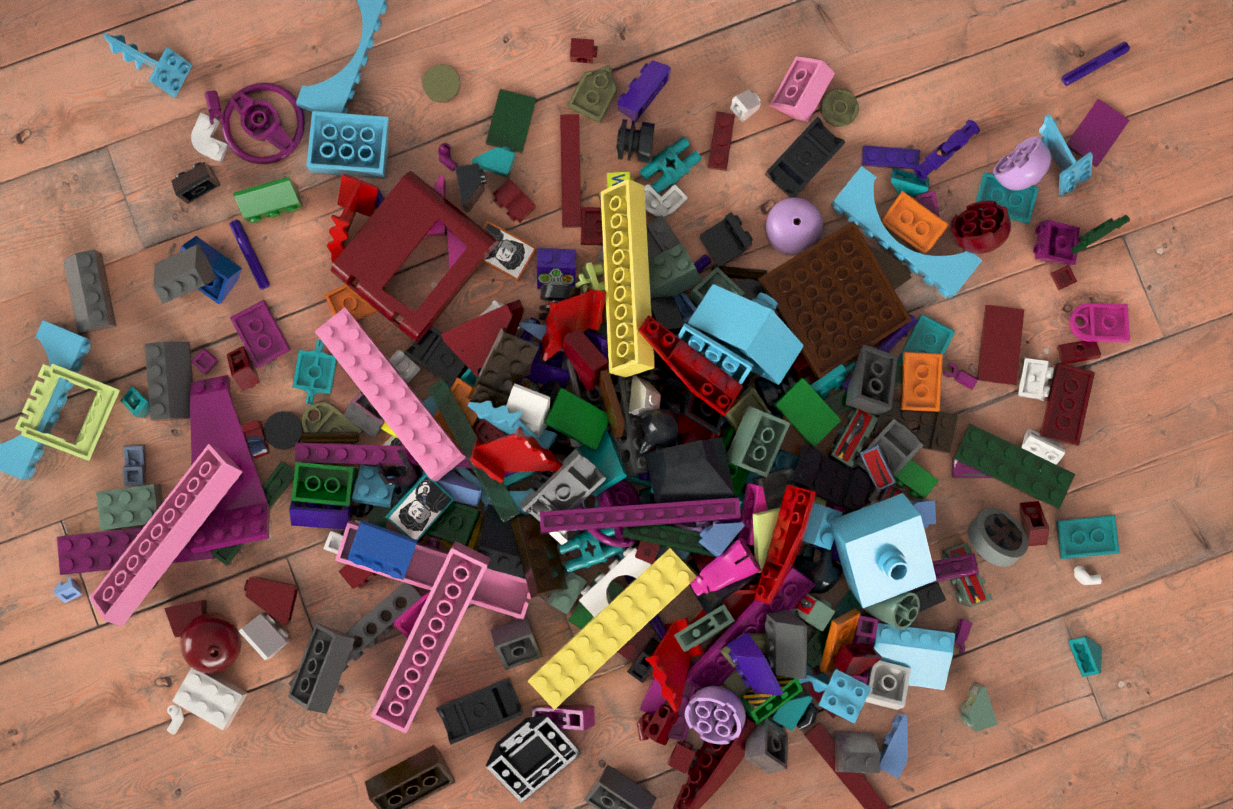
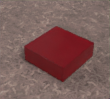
(1063, 277)

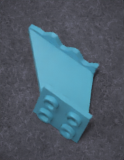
(168, 72)
(1073, 171)
(509, 422)
(842, 693)

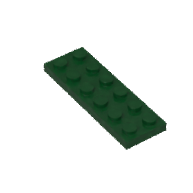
(1014, 466)

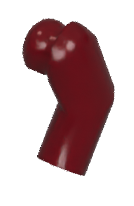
(642, 724)

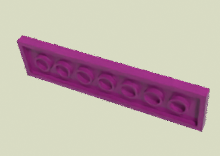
(103, 549)
(713, 667)

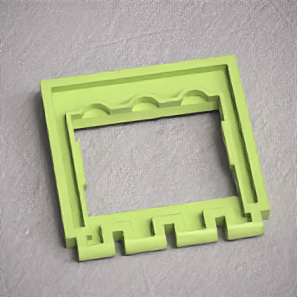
(93, 423)

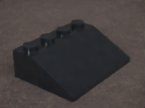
(498, 542)

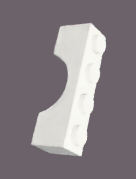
(597, 596)

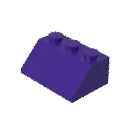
(644, 89)
(320, 515)
(753, 666)

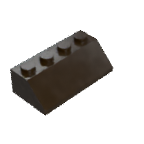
(538, 557)
(410, 780)

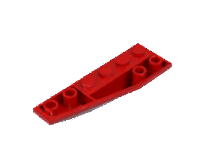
(691, 367)
(786, 540)

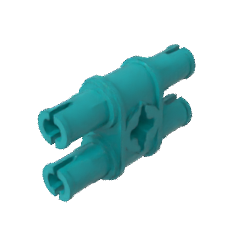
(670, 174)
(586, 559)

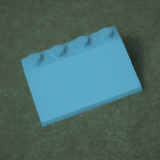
(348, 144)
(719, 355)
(921, 649)

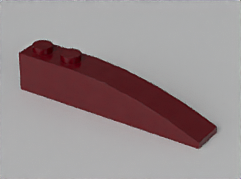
(712, 768)

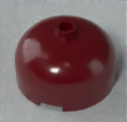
(985, 236)
(210, 633)

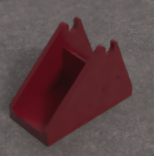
(476, 337)

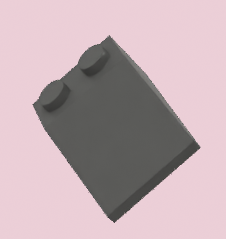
(872, 381)

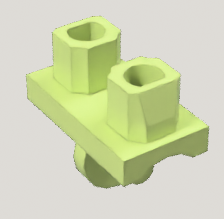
(589, 277)

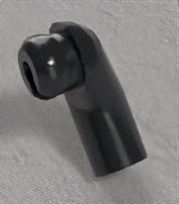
(361, 510)
(810, 717)

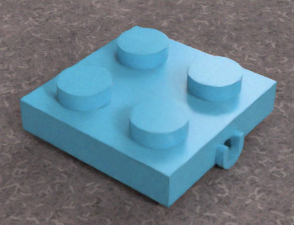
(371, 489)

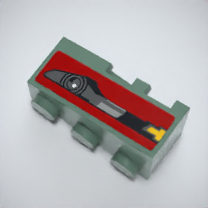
(852, 436)
(969, 588)
(814, 611)

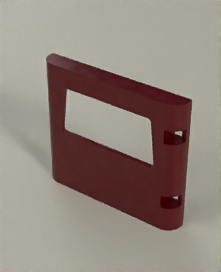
(391, 238)

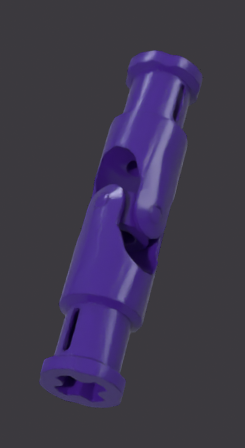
(954, 143)

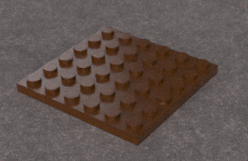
(835, 299)

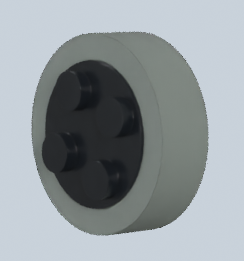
(998, 537)

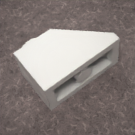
(745, 105)
(643, 396)

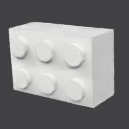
(210, 698)

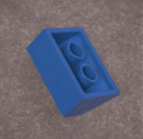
(225, 270)
(382, 550)

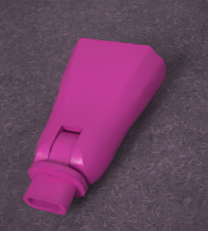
(731, 566)

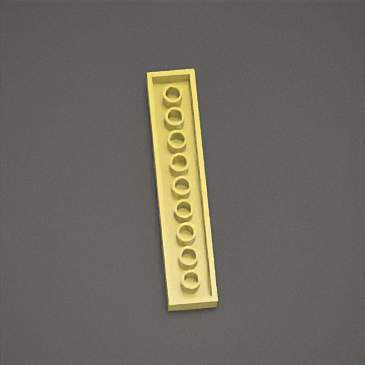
(626, 277)
(612, 627)

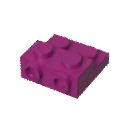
(1055, 242)

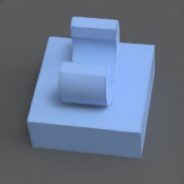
(67, 591)

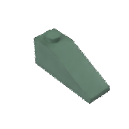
(704, 628)

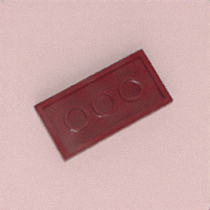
(1000, 345)
(1067, 404)

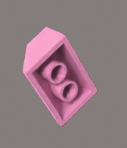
(802, 88)

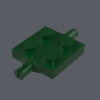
(1098, 232)

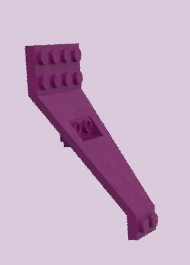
(244, 509)

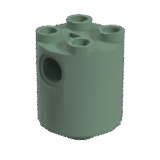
(896, 611)

